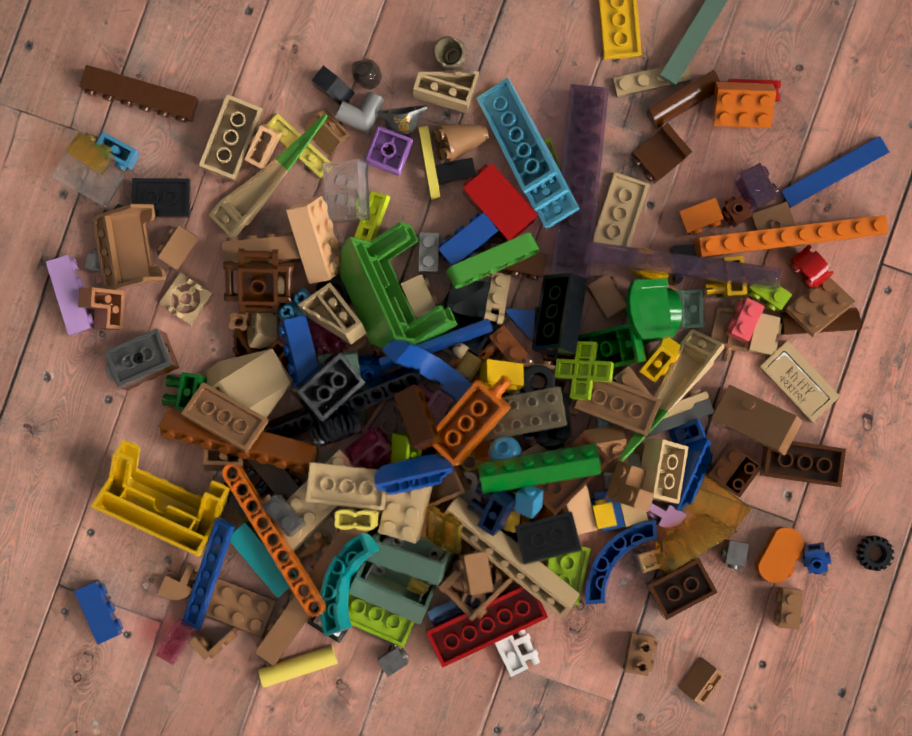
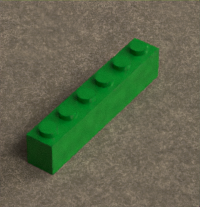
(539, 468)

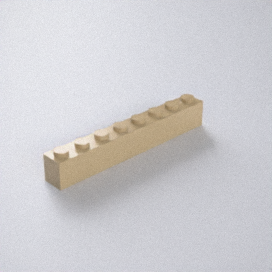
(507, 556)

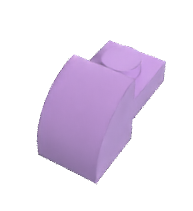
(668, 517)

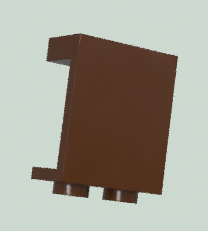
(660, 154)

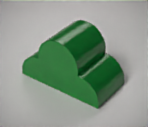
(617, 345)

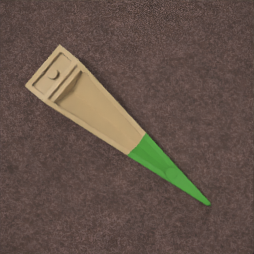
(245, 202)
(695, 359)

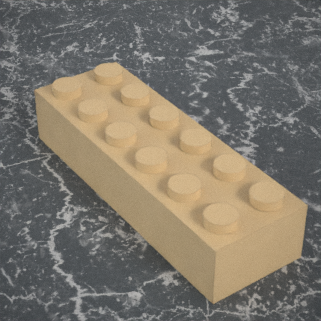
(312, 513)

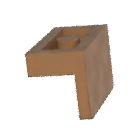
(330, 133)
(701, 681)

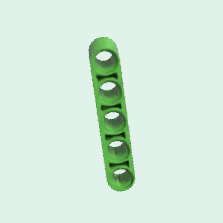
(492, 260)

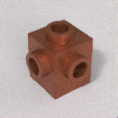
(743, 208)

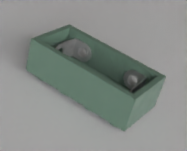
(412, 558)
(389, 591)

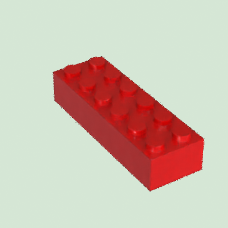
(504, 617)

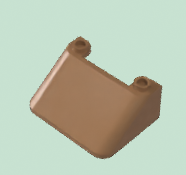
(125, 247)

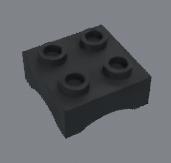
(469, 301)

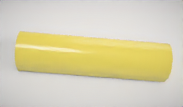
(298, 666)

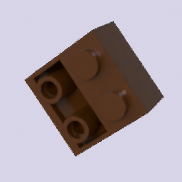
(733, 470)

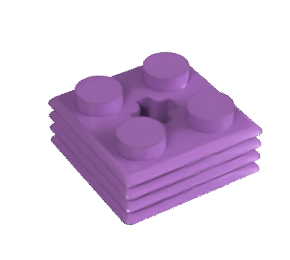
(383, 140)

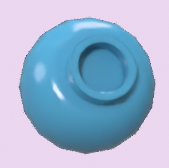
(504, 448)

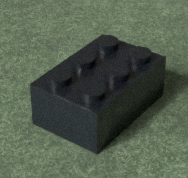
(327, 386)

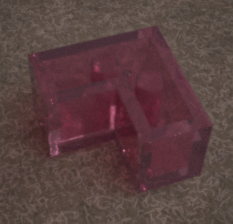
(369, 449)

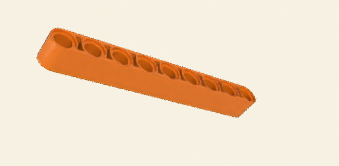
(282, 544)

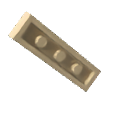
(644, 81)

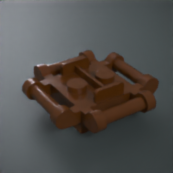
(258, 282)

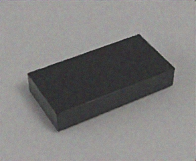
(455, 171)

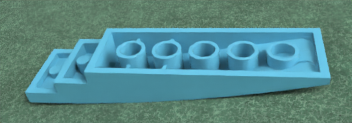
(527, 153)

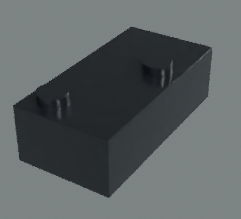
(559, 314)

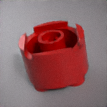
(811, 267)

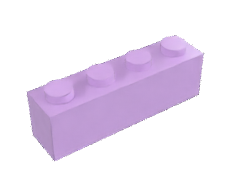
(66, 286)

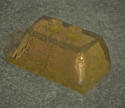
(690, 541)

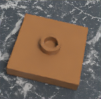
(773, 217)

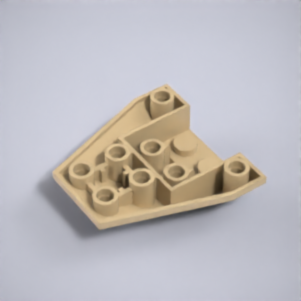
(252, 380)

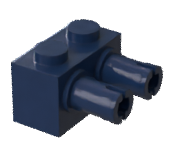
(496, 512)

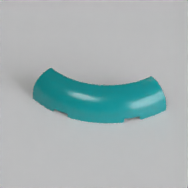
(338, 582)

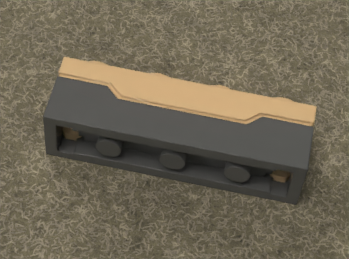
(685, 411)

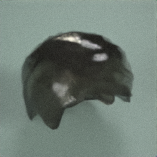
(366, 73)

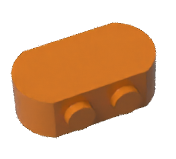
(779, 555)

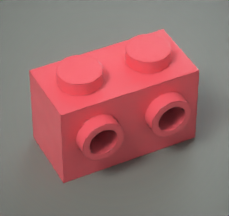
(744, 320)

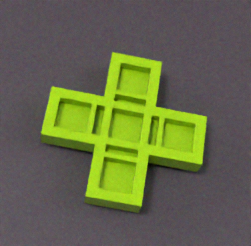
(584, 370)

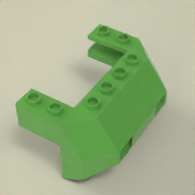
(378, 294)

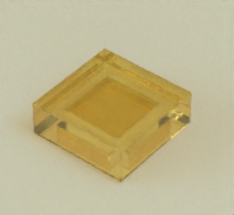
(417, 586)

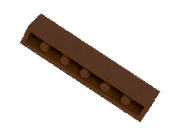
(138, 93)

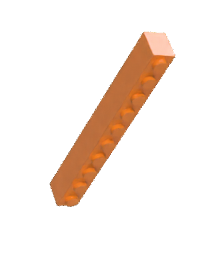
(791, 236)

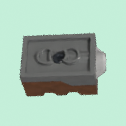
(140, 359)

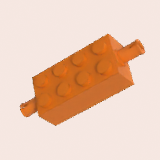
(471, 420)

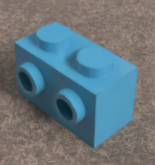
(124, 155)

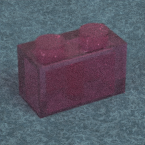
(176, 642)

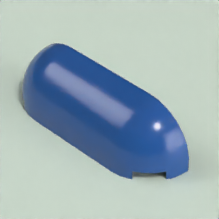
(695, 470)
(412, 474)

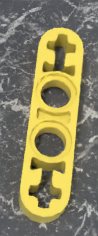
(429, 162)

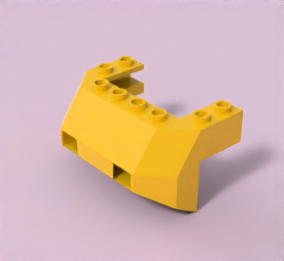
(158, 505)

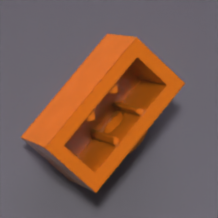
(702, 216)

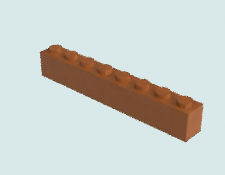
(266, 450)

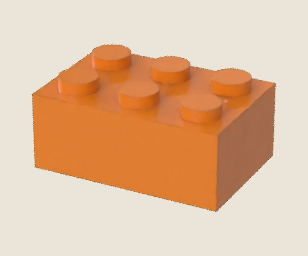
(743, 104)

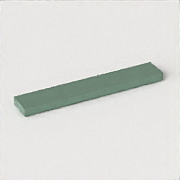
(692, 40)

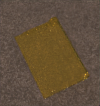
(719, 503)

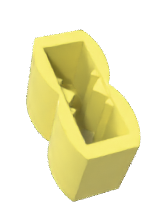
(360, 519)

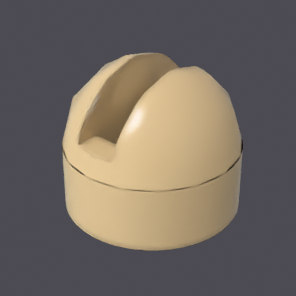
(459, 350)

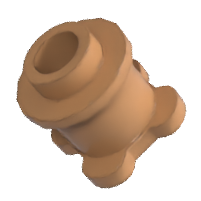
(238, 318)

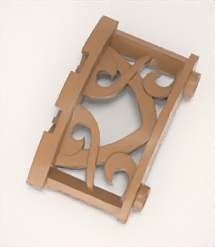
(454, 581)

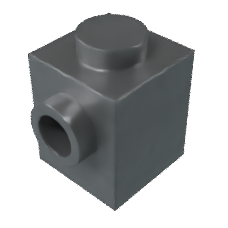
(734, 553)
(393, 660)

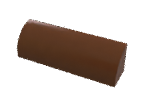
(683, 100)
(848, 321)

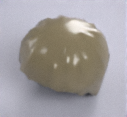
(449, 53)

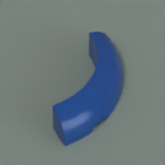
(429, 366)
(610, 556)

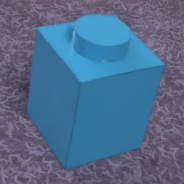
(529, 501)

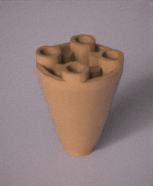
(458, 139)

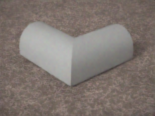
(362, 118)

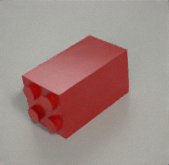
(500, 202)

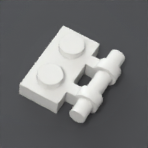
(512, 656)

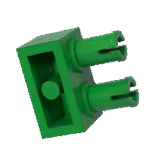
(187, 385)

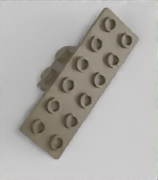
(530, 413)

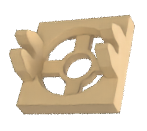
(189, 317)

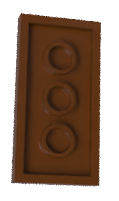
(559, 493)

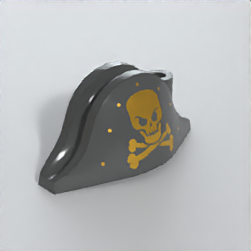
(402, 119)

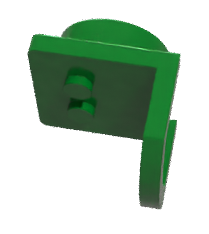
(653, 310)

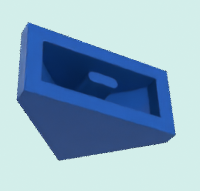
(523, 320)
(687, 432)

